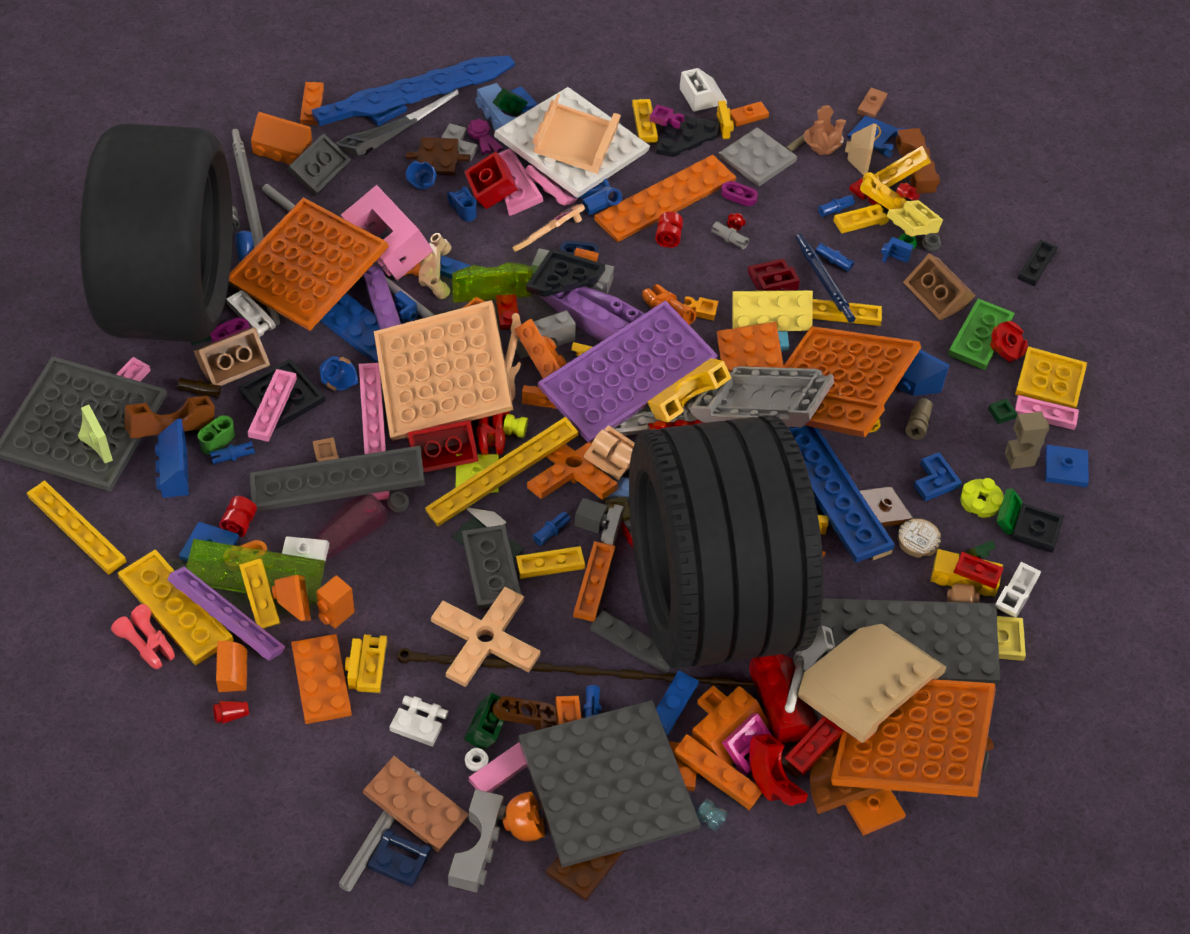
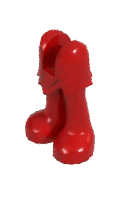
(491, 436)

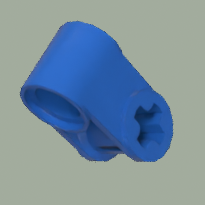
(463, 204)

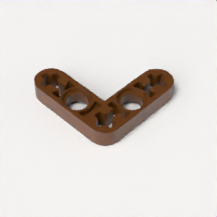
(534, 708)

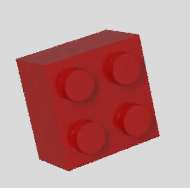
(491, 180)

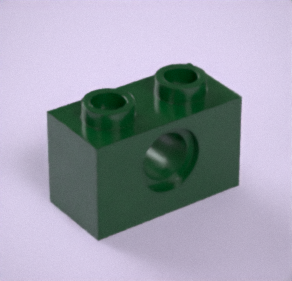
(484, 725)

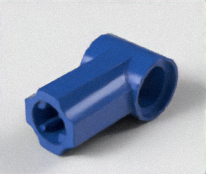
(600, 199)

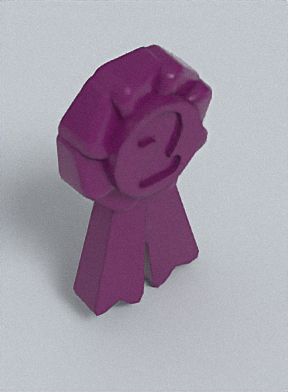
(480, 131)

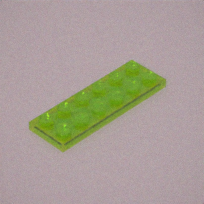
(219, 566)

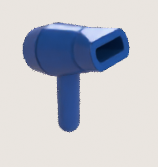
(244, 244)

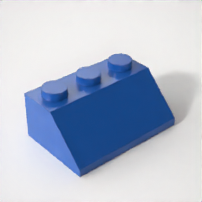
(172, 461)

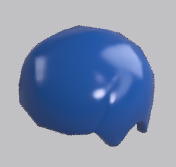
(421, 175)

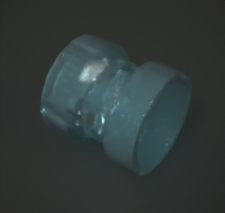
(710, 814)

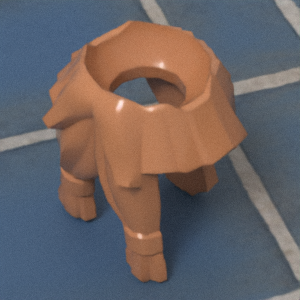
(823, 136)

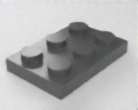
(319, 164)

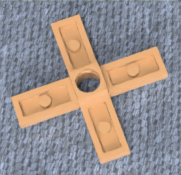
(492, 624)

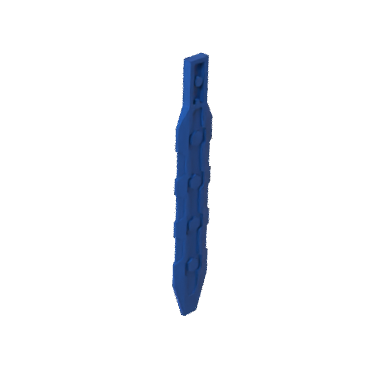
(414, 89)

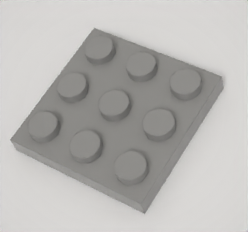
(757, 156)

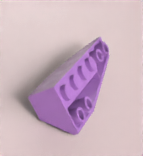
(594, 311)

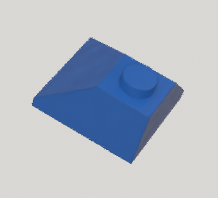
(924, 375)

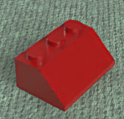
(442, 444)

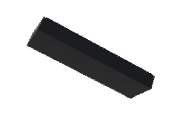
(1037, 262)

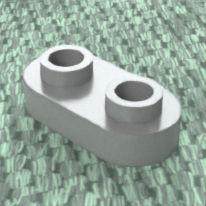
(614, 517)

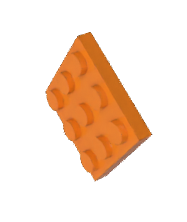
(750, 346)

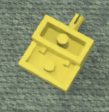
(915, 218)

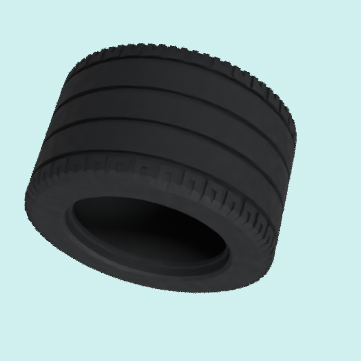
(725, 541)

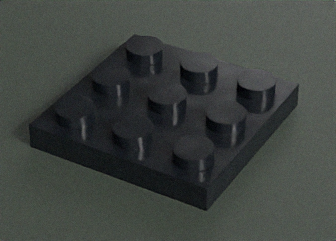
(301, 399)

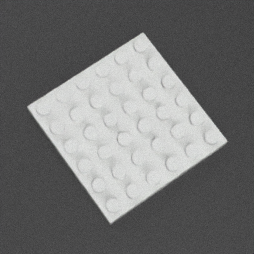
(520, 133)

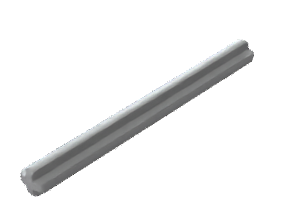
(367, 850)

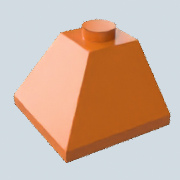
(293, 596)

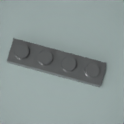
(629, 640)

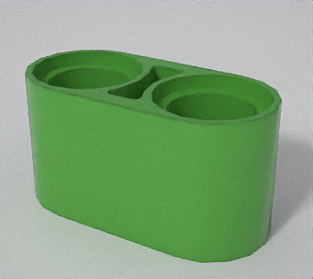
(216, 434)

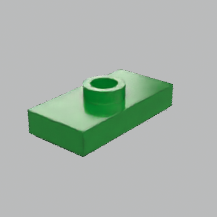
(1009, 511)

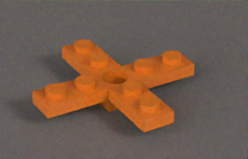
(572, 467)

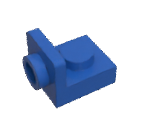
(406, 307)

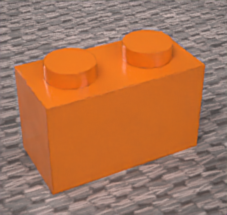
(335, 602)

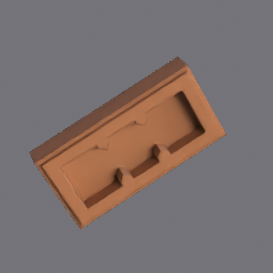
(872, 103)

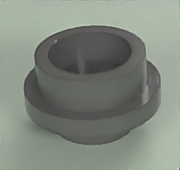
(931, 242)
(398, 502)

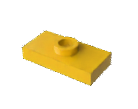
(353, 662)

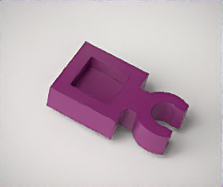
(664, 115)

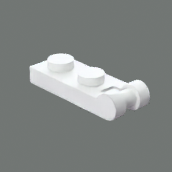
(247, 308)

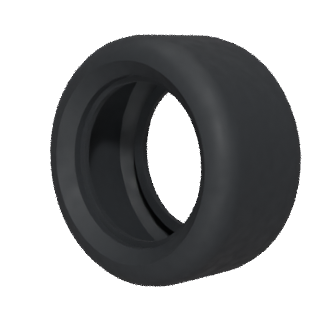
(156, 232)

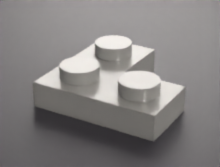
(459, 133)

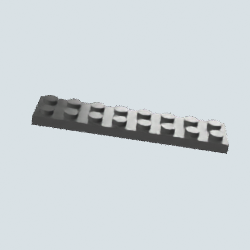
(337, 478)

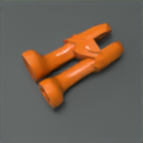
(659, 295)

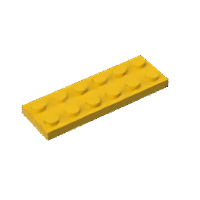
(175, 612)

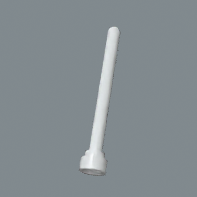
(796, 682)

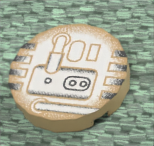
(919, 538)

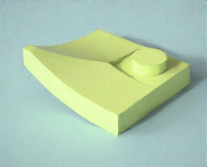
(93, 435)

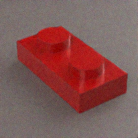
(506, 308)
(978, 570)

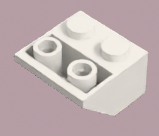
(700, 89)

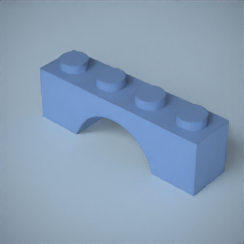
(484, 100)

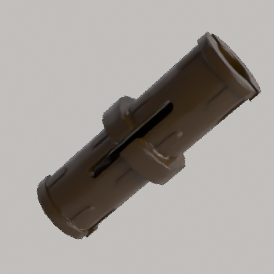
(199, 387)

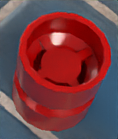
(669, 229)
(238, 515)

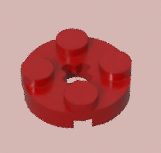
(1011, 349)

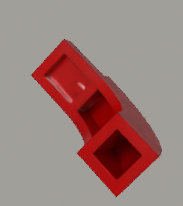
(768, 771)

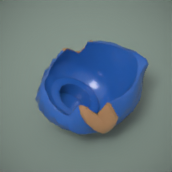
(338, 373)

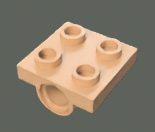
(611, 452)

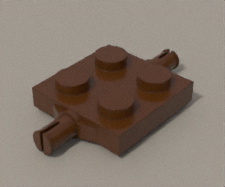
(440, 153)

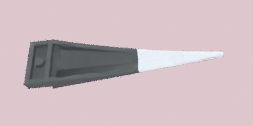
(370, 139)

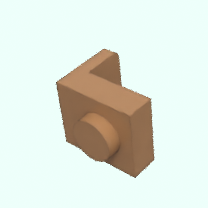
(325, 449)

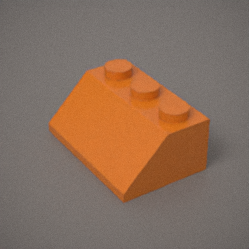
(279, 138)
(725, 720)

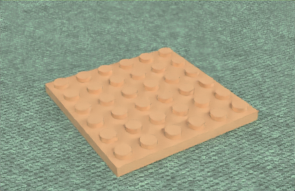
(443, 370)

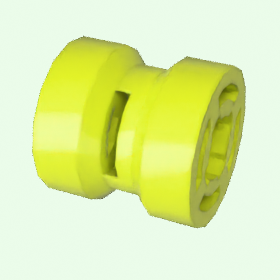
(518, 425)

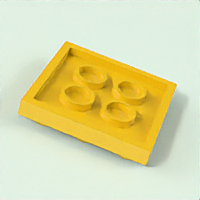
(1051, 378)

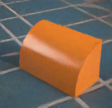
(231, 667)

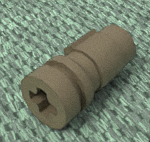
(919, 418)

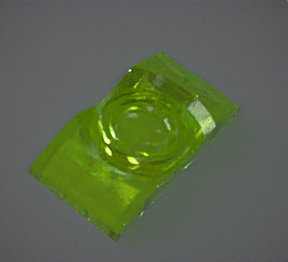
(490, 281)

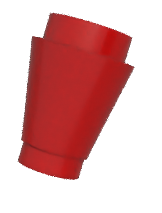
(229, 711)

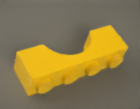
(672, 400)

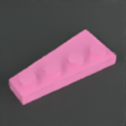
(527, 192)

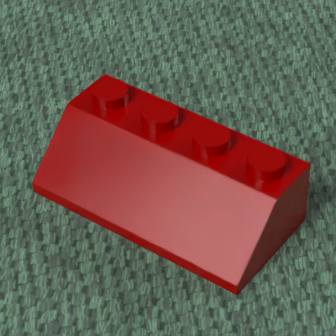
(773, 681)

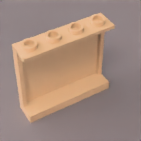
(575, 136)

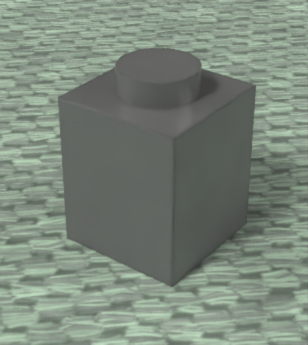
(591, 515)

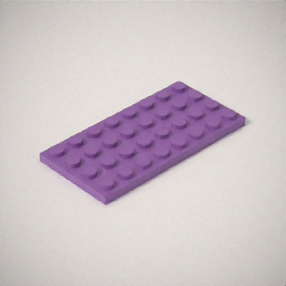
(625, 371)

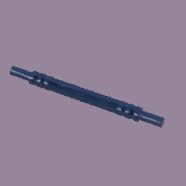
(825, 278)

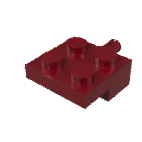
(774, 276)

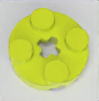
(986, 488)

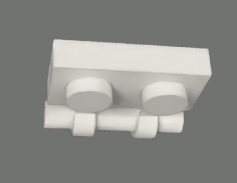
(416, 726)

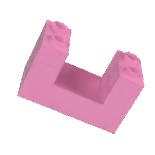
(406, 243)

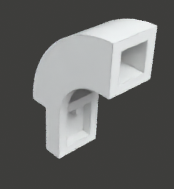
(1018, 590)

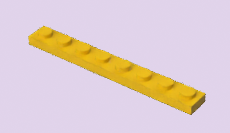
(501, 471)

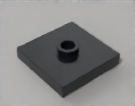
(1037, 527)

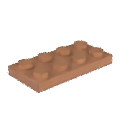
(415, 804)

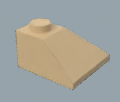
(861, 148)

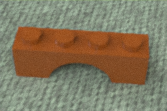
(926, 178)
(142, 422)

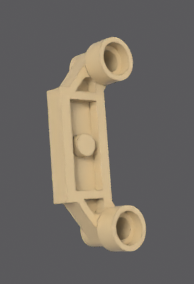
(430, 267)

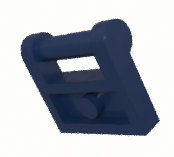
(396, 864)

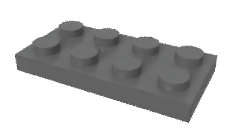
(489, 563)

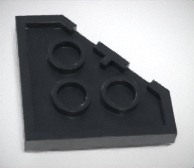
(689, 136)
(563, 273)

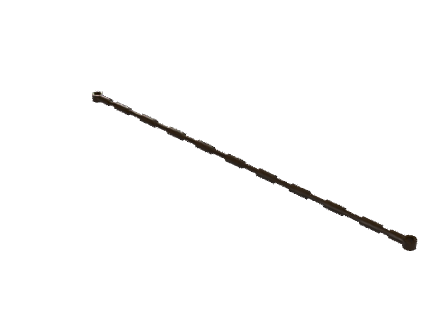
(578, 670)

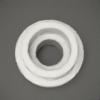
(476, 753)

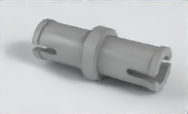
(730, 235)

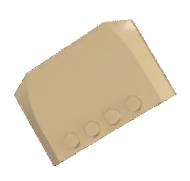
(867, 679)

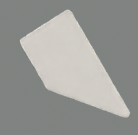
(488, 518)

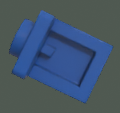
(897, 249)

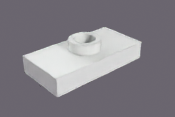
(306, 547)

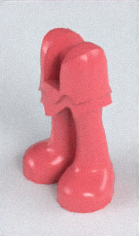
(156, 640)

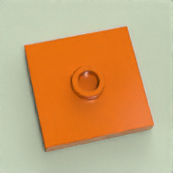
(875, 811)

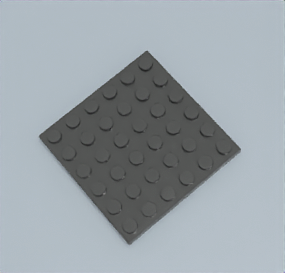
(50, 419)
(608, 783)

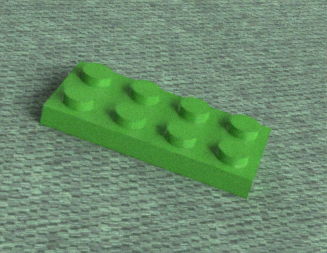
(974, 338)

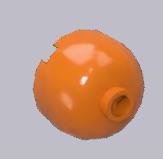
(523, 818)

